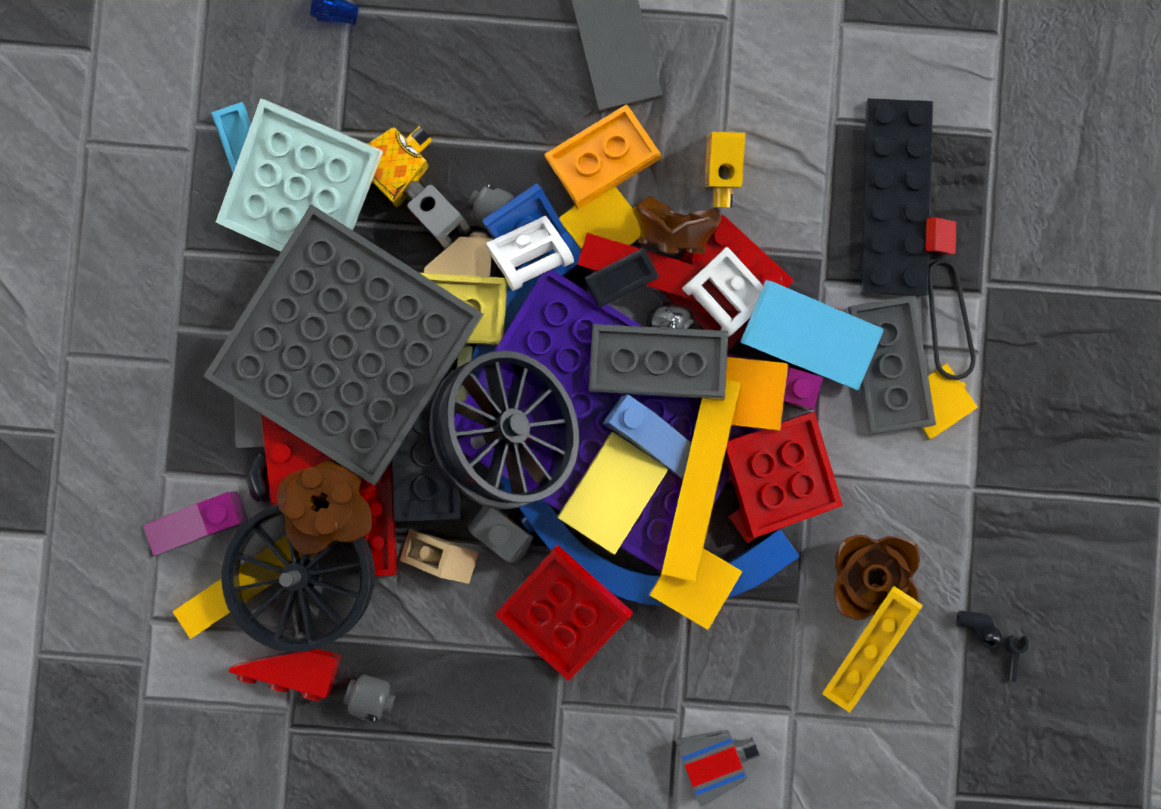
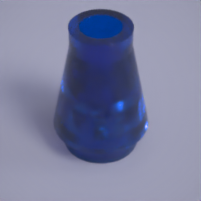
(334, 11)

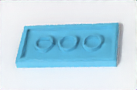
(812, 335)

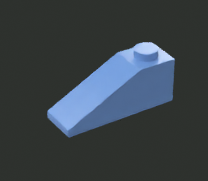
(649, 434)

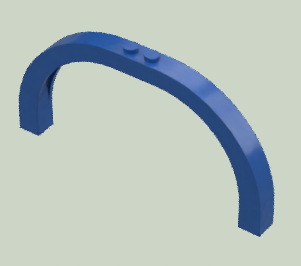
(756, 562)

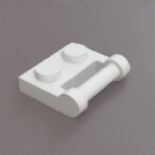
(526, 244)
(734, 282)

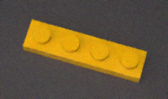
(872, 649)

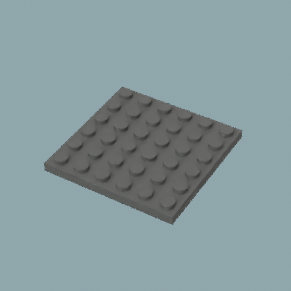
(343, 345)

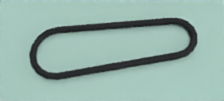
(965, 320)

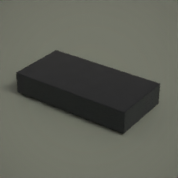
(621, 277)

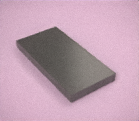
(616, 52)
(658, 361)
(897, 379)

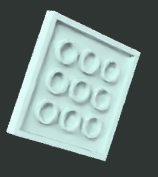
(289, 167)

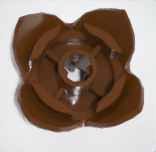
(674, 230)
(345, 518)
(856, 556)

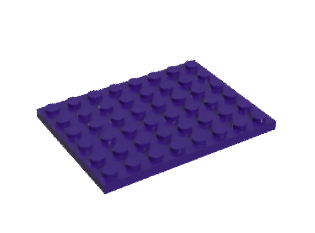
(557, 332)

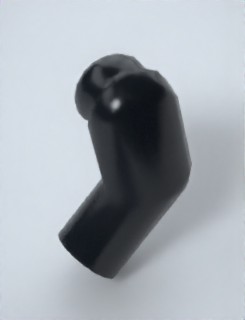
(256, 481)
(983, 626)

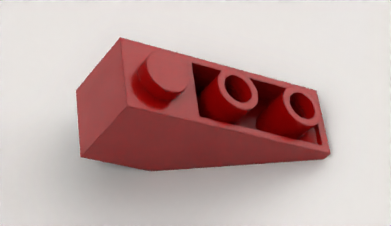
(305, 671)

